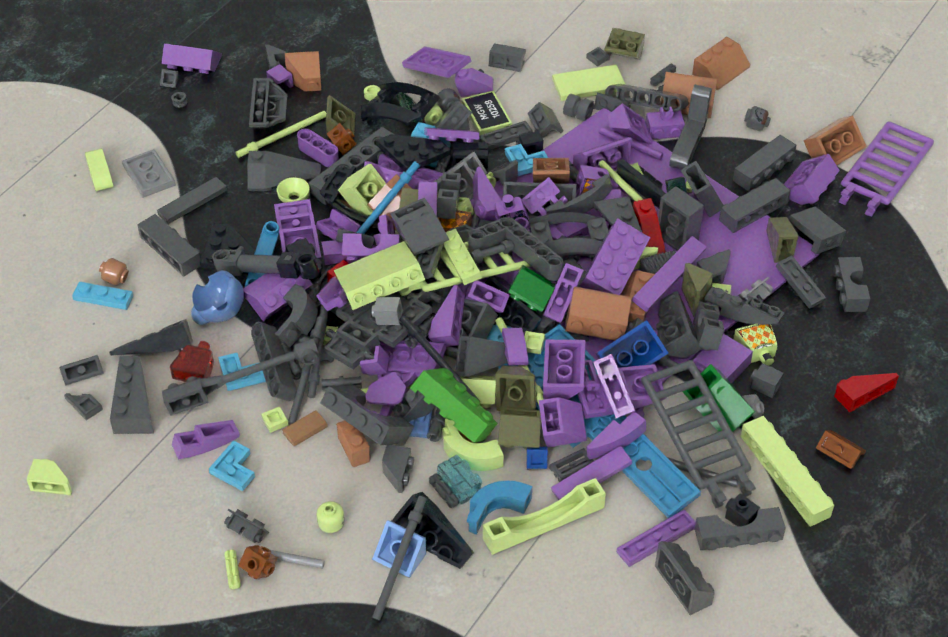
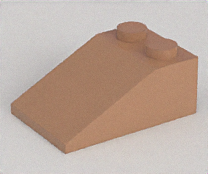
(555, 168)

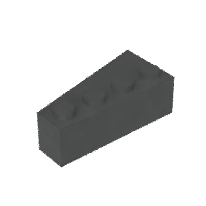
(130, 402)

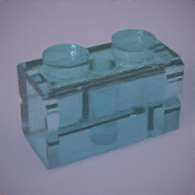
(459, 478)

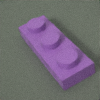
(451, 134)

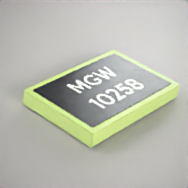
(486, 112)

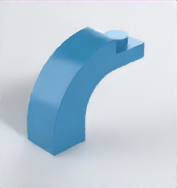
(495, 496)

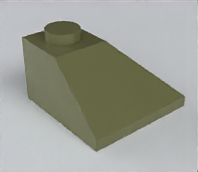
(515, 388)

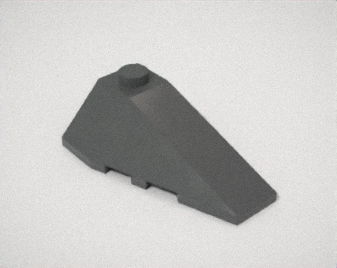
(269, 169)
(676, 327)

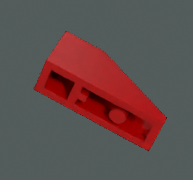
(649, 223)
(862, 389)

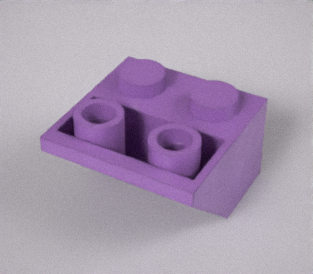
(562, 421)

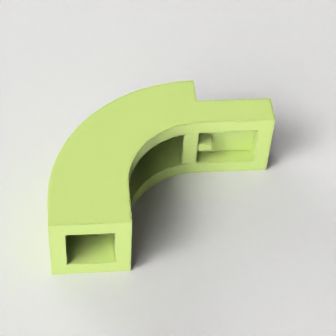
(478, 455)

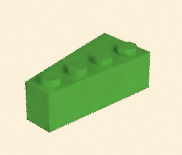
(455, 403)

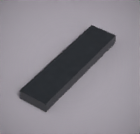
(639, 182)

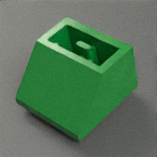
(531, 288)

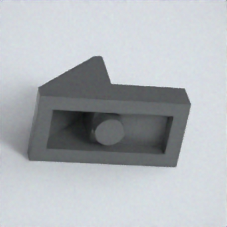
(275, 56)
(506, 172)

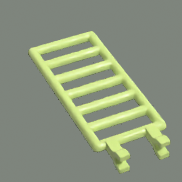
(442, 282)

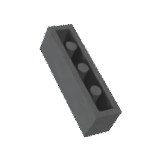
(764, 163)
(754, 205)
(169, 244)

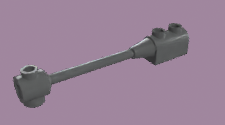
(195, 390)

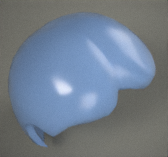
(217, 299)

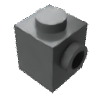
(766, 380)

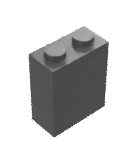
(702, 188)

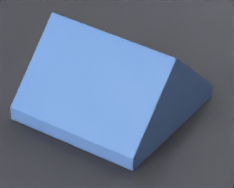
(389, 545)

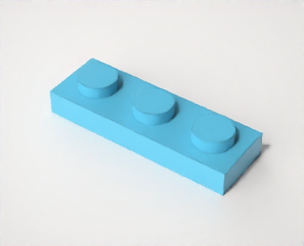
(102, 295)

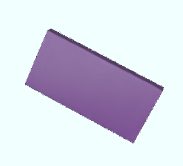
(436, 61)

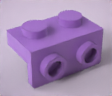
(337, 220)
(332, 295)

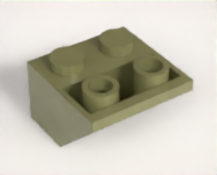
(625, 43)
(519, 428)

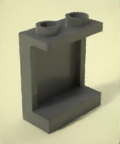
(819, 228)

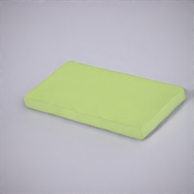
(587, 81)

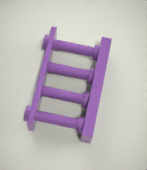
(388, 169)

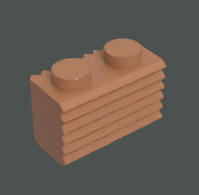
(353, 443)

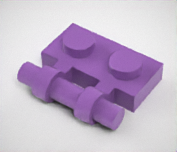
(541, 195)

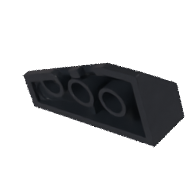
(516, 313)
(166, 340)
(439, 533)

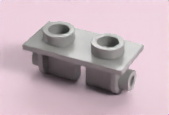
(760, 289)

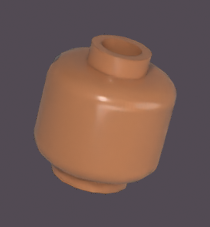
(113, 271)

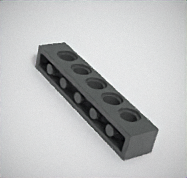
(356, 157)

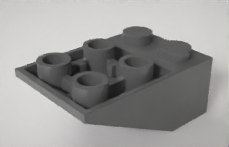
(419, 226)

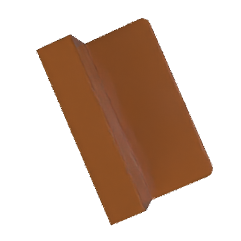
(840, 448)

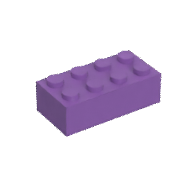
(615, 259)

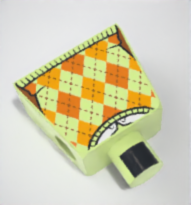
(759, 340)

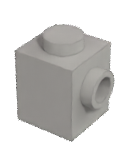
(387, 310)

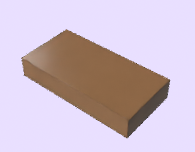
(304, 428)

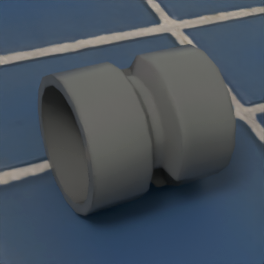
(576, 107)

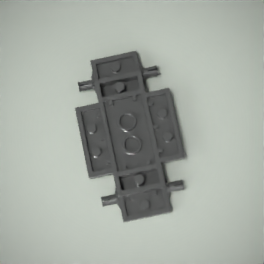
(361, 334)

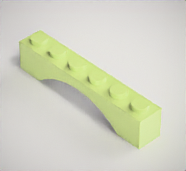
(510, 531)

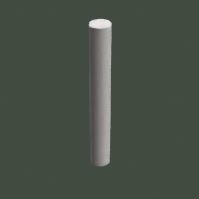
(313, 562)

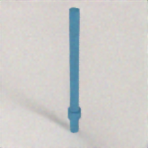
(405, 178)

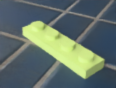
(461, 258)

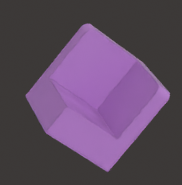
(279, 75)
(377, 365)

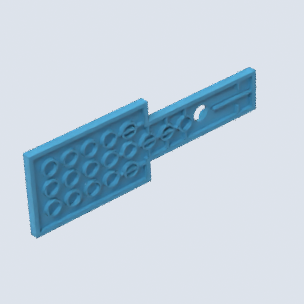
(639, 449)

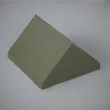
(338, 113)
(695, 285)

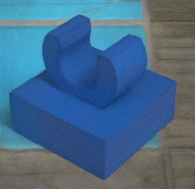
(537, 458)

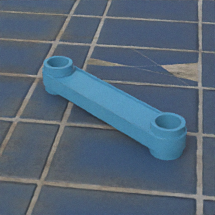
(265, 246)

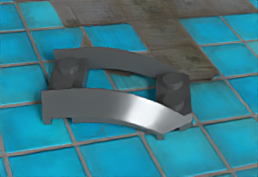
(570, 246)

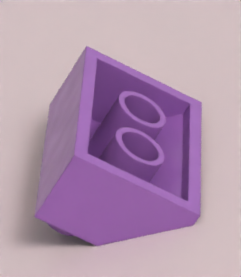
(190, 58)
(609, 152)
(811, 179)
(268, 292)
(563, 368)

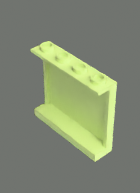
(379, 275)

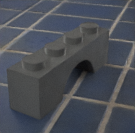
(715, 533)

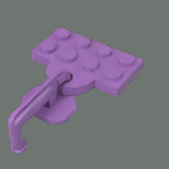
(402, 370)

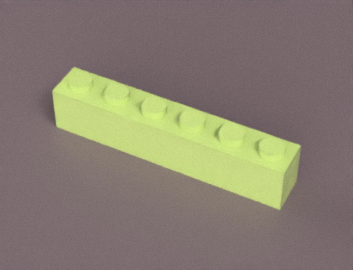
(787, 471)

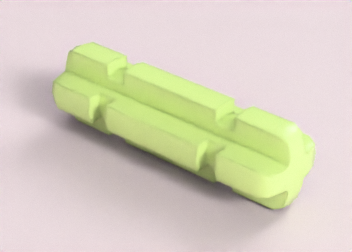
(232, 569)

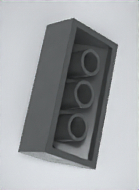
(521, 189)

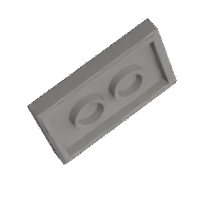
(148, 173)

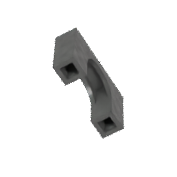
(349, 403)

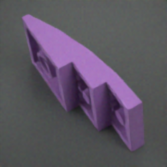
(296, 223)
(597, 404)

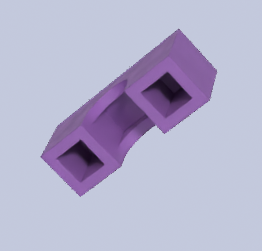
(355, 250)

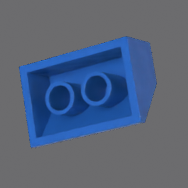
(636, 348)

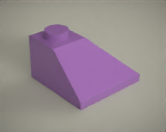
(629, 124)

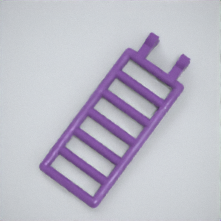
(868, 153)

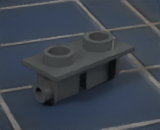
(608, 102)
(239, 520)

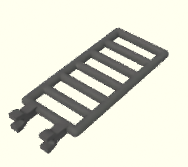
(739, 473)

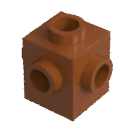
(342, 138)
(258, 561)

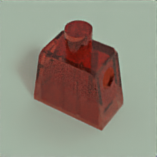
(193, 362)

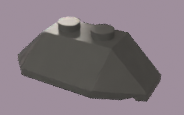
(267, 104)

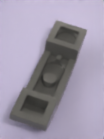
(584, 202)

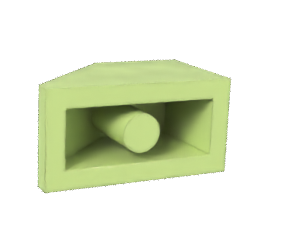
(47, 478)

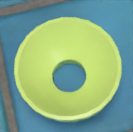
(292, 187)

